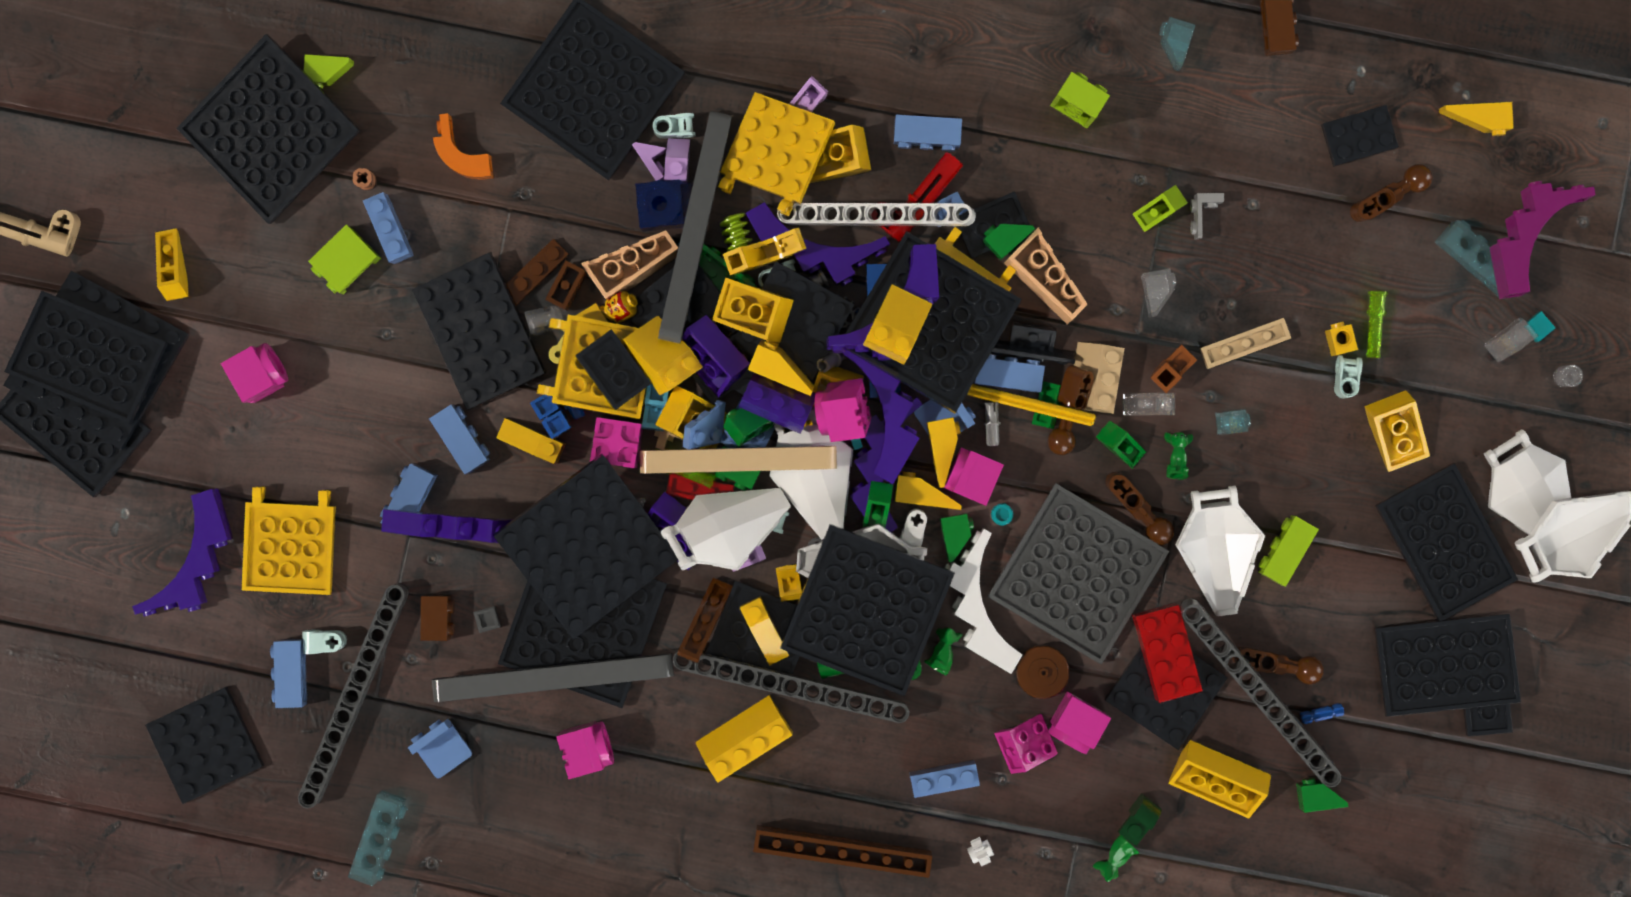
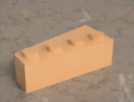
(631, 264)
(1046, 277)

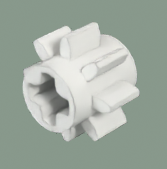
(980, 851)

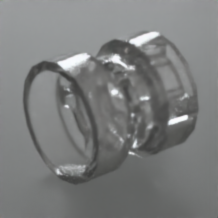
(1562, 376)

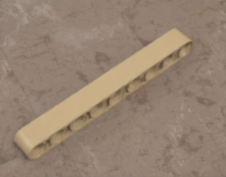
(738, 459)

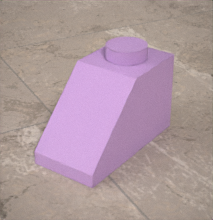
(677, 160)

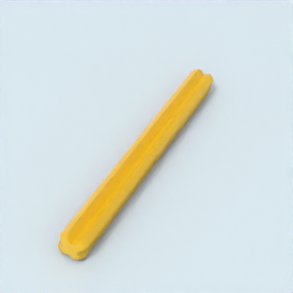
(1032, 405)

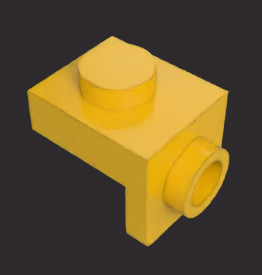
(788, 583)

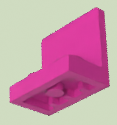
(1026, 744)

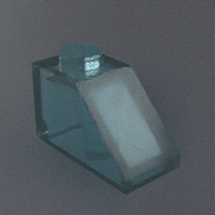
(1176, 40)
(1232, 422)

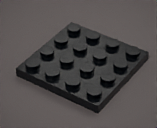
(703, 301)
(735, 640)
(1169, 719)
(204, 745)

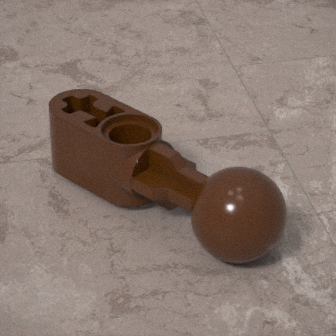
(1416, 179)
(1075, 395)
(1158, 529)
(1307, 669)

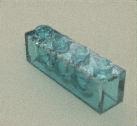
(1450, 242)
(361, 869)

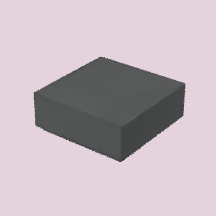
(487, 619)

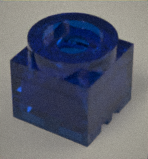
(660, 205)

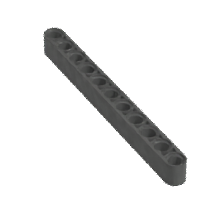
(695, 227)
(552, 677)
(800, 692)
(1264, 702)
(345, 703)

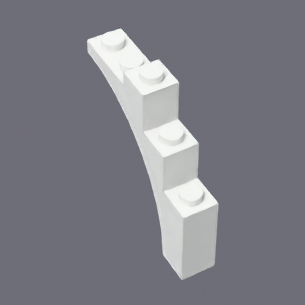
(984, 637)

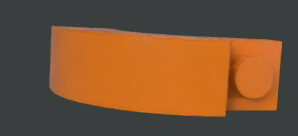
(469, 166)

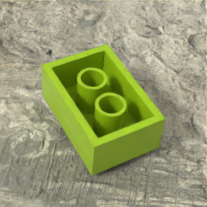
(1080, 99)

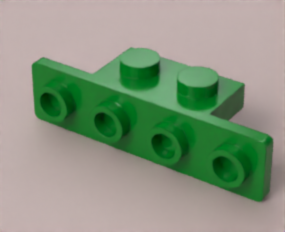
(717, 268)

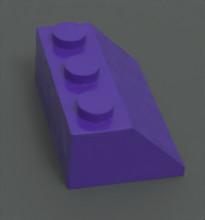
(717, 355)
(777, 402)
(667, 513)

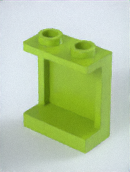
(343, 259)

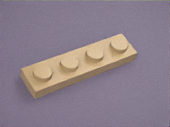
(1245, 343)

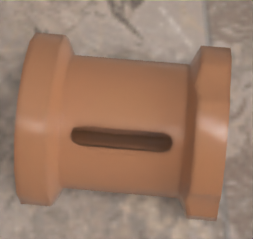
(357, 180)

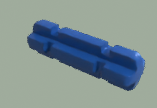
(1322, 713)

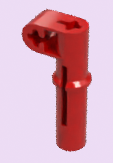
(946, 168)

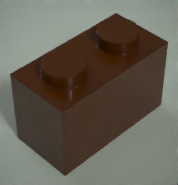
(566, 285)
(436, 618)

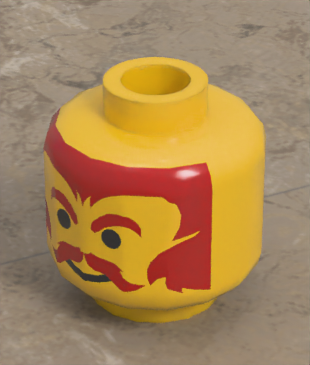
(620, 307)

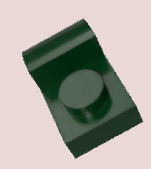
(1142, 818)

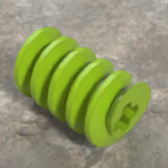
(735, 231)

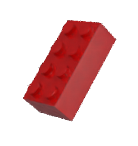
(1167, 652)

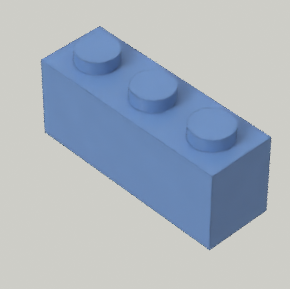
(927, 132)
(388, 228)
(1011, 374)
(460, 438)
(412, 489)
(289, 673)
(944, 778)

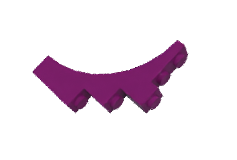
(1512, 254)

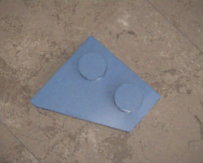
(706, 428)

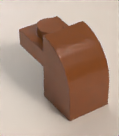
(1173, 368)

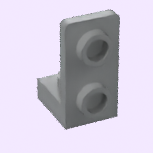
(1209, 200)

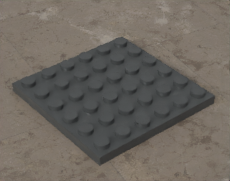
(1078, 573)

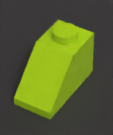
(326, 69)
(1160, 208)

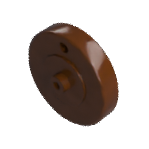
(1042, 672)

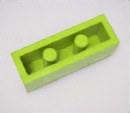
(1287, 550)

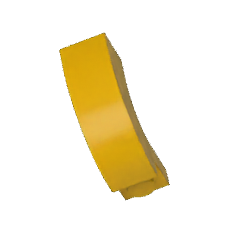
(765, 252)

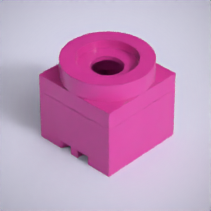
(255, 373)
(843, 410)
(617, 442)
(973, 476)
(1078, 723)
(585, 748)

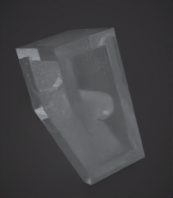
(1157, 289)
(539, 319)
(1510, 340)
(1148, 404)

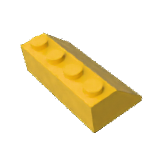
(743, 738)
(1220, 779)

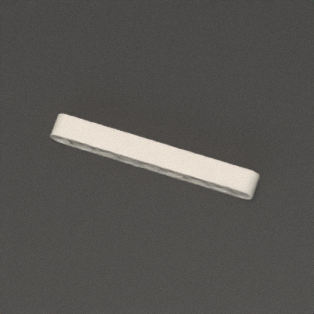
(886, 217)

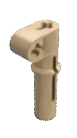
(51, 238)

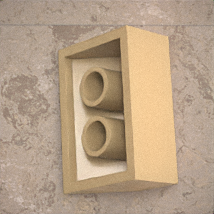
(1106, 365)

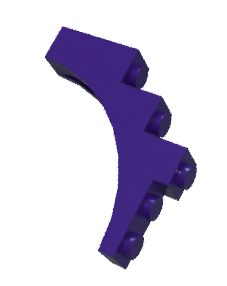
(836, 259)
(920, 282)
(897, 441)
(867, 461)
(441, 525)
(210, 529)

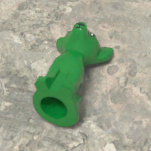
(1177, 468)
(942, 655)
(1118, 856)

